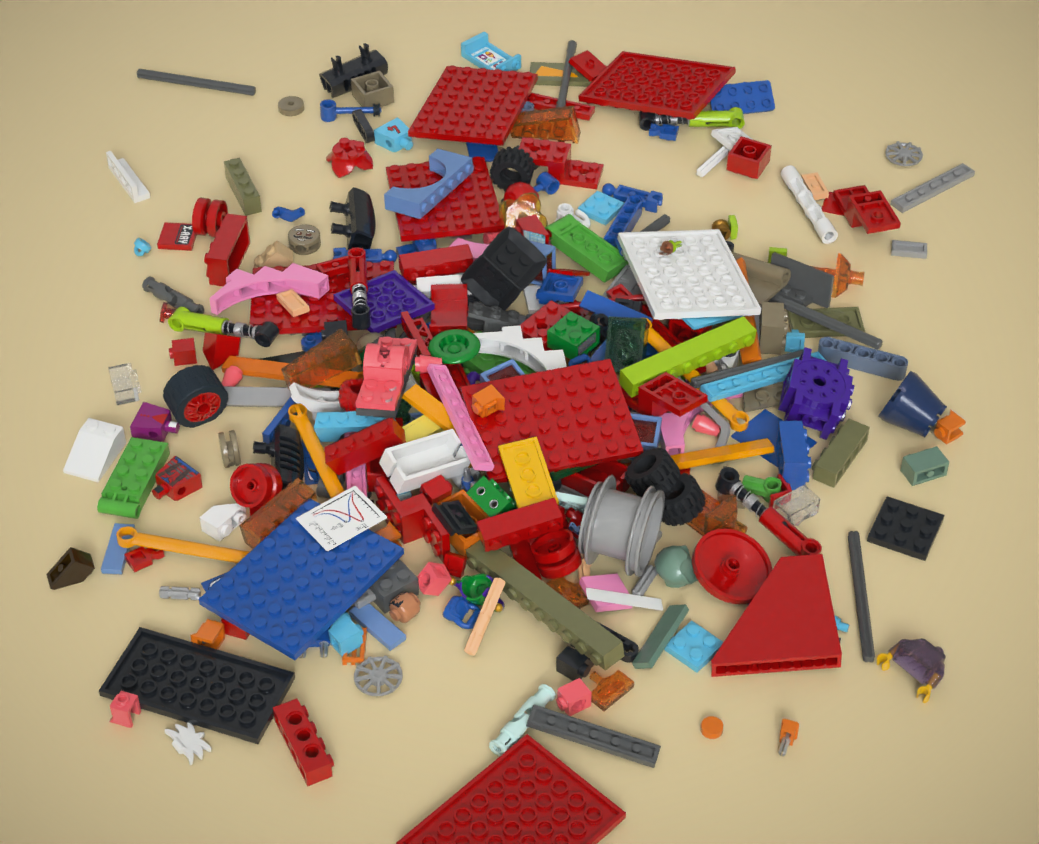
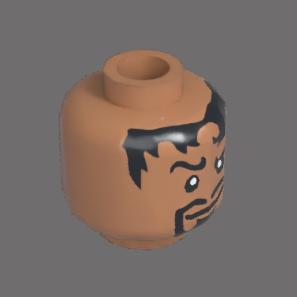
(404, 607)

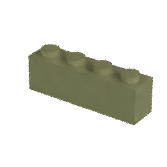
(242, 186)
(840, 452)

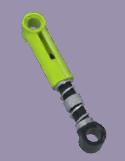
(730, 118)
(184, 319)

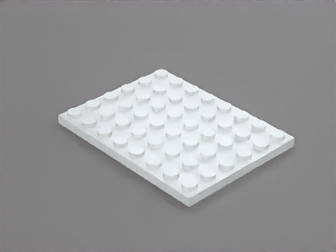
(693, 280)

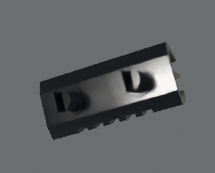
(338, 79)
(359, 219)
(285, 453)

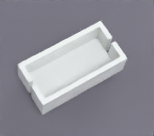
(423, 460)

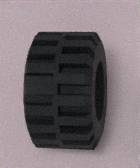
(513, 159)
(652, 469)
(683, 501)

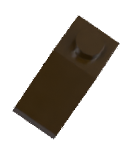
(70, 569)

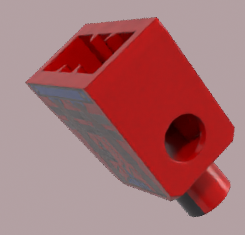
(176, 480)

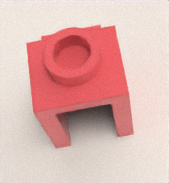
(122, 706)

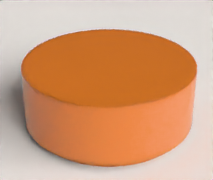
(712, 727)

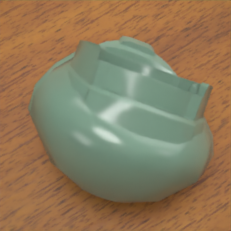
(675, 566)

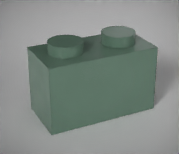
(924, 466)

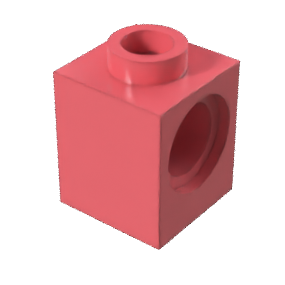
(433, 579)
(573, 697)

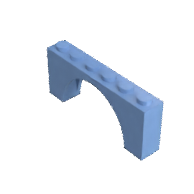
(419, 201)

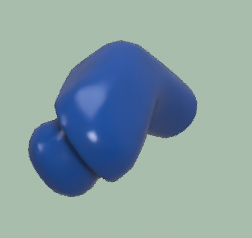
(287, 214)

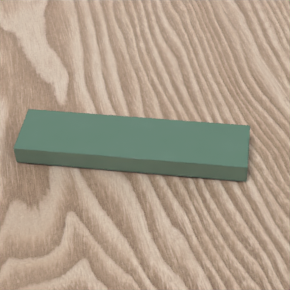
(660, 636)

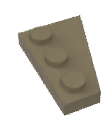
(762, 397)

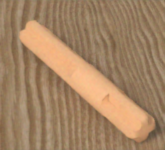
(484, 616)

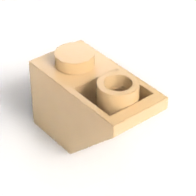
(274, 255)

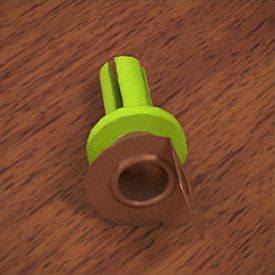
(669, 247)

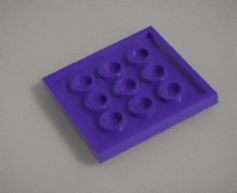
(387, 298)

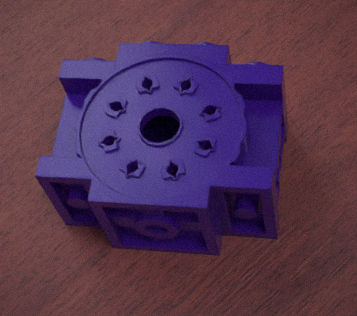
(817, 393)

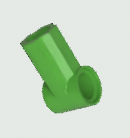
(762, 487)

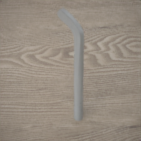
(725, 426)

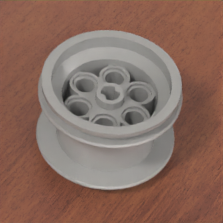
(621, 525)

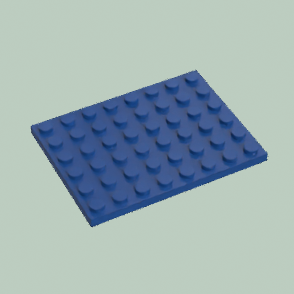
(295, 588)

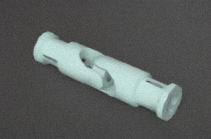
(517, 726)

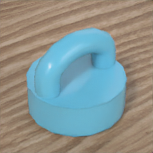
(143, 245)

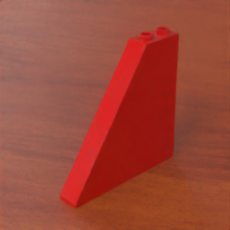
(785, 624)

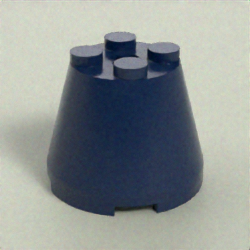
(913, 406)

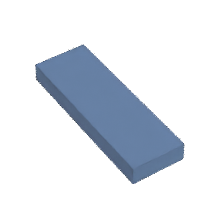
(114, 557)
(378, 626)

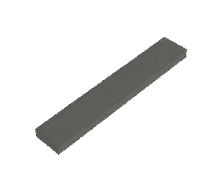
(593, 736)

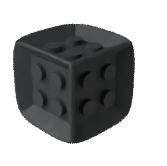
(504, 269)

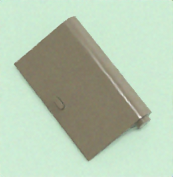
(764, 278)

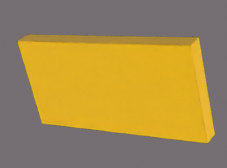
(527, 472)

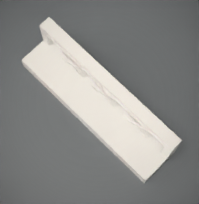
(127, 178)

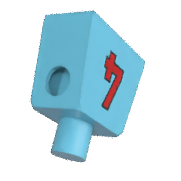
(393, 136)

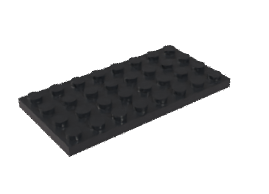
(199, 684)

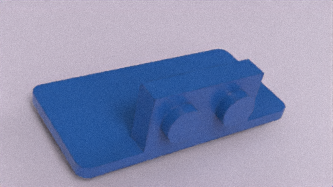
(748, 96)

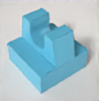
(794, 341)

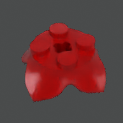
(347, 155)

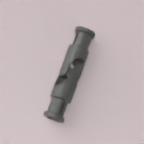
(172, 297)

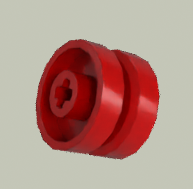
(208, 216)
(255, 484)
(556, 554)

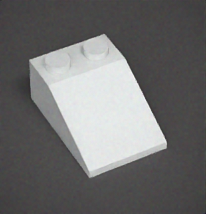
(95, 449)

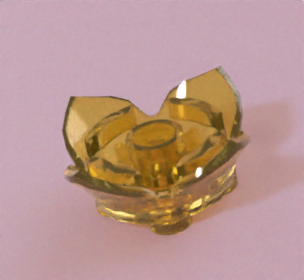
(525, 205)

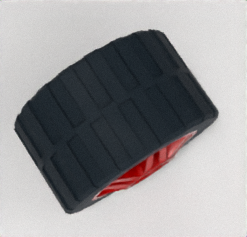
(195, 396)

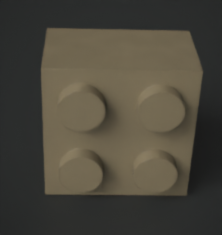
(372, 89)
(772, 328)

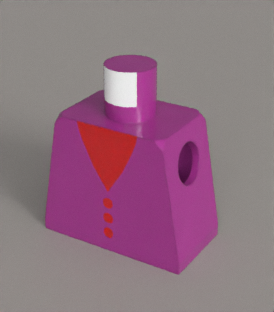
(153, 423)

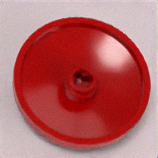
(730, 565)

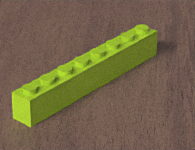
(689, 354)

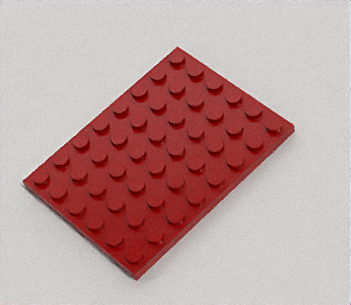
(657, 84)
(473, 105)
(464, 211)
(269, 309)
(570, 409)
(521, 800)

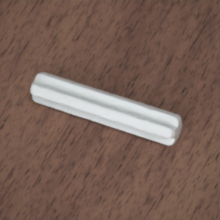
(712, 161)

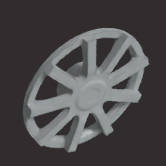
(904, 154)
(378, 676)

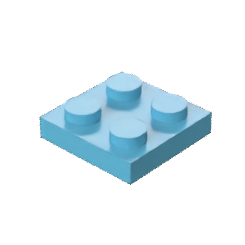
(601, 207)
(693, 646)

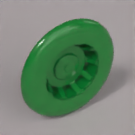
(454, 346)

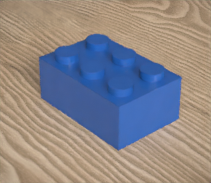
(792, 453)

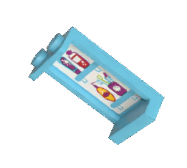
(488, 56)

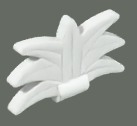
(188, 742)

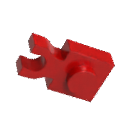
(142, 557)

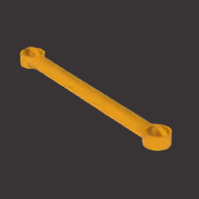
(721, 405)
(315, 449)
(178, 546)

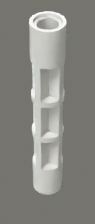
(812, 210)

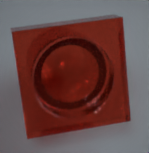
(165, 312)

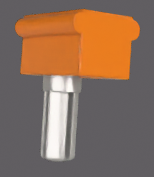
(788, 733)

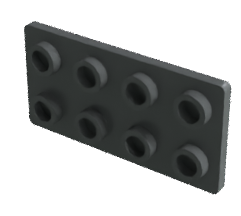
(806, 282)
(495, 317)

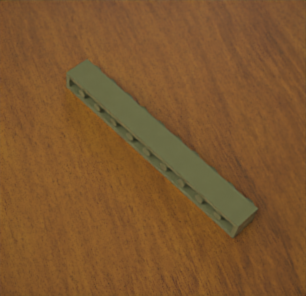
(548, 606)

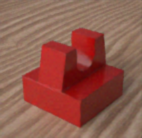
(455, 564)

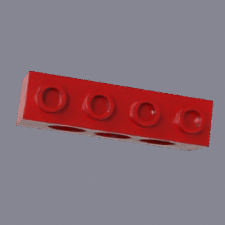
(303, 742)

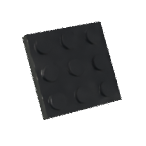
(905, 528)

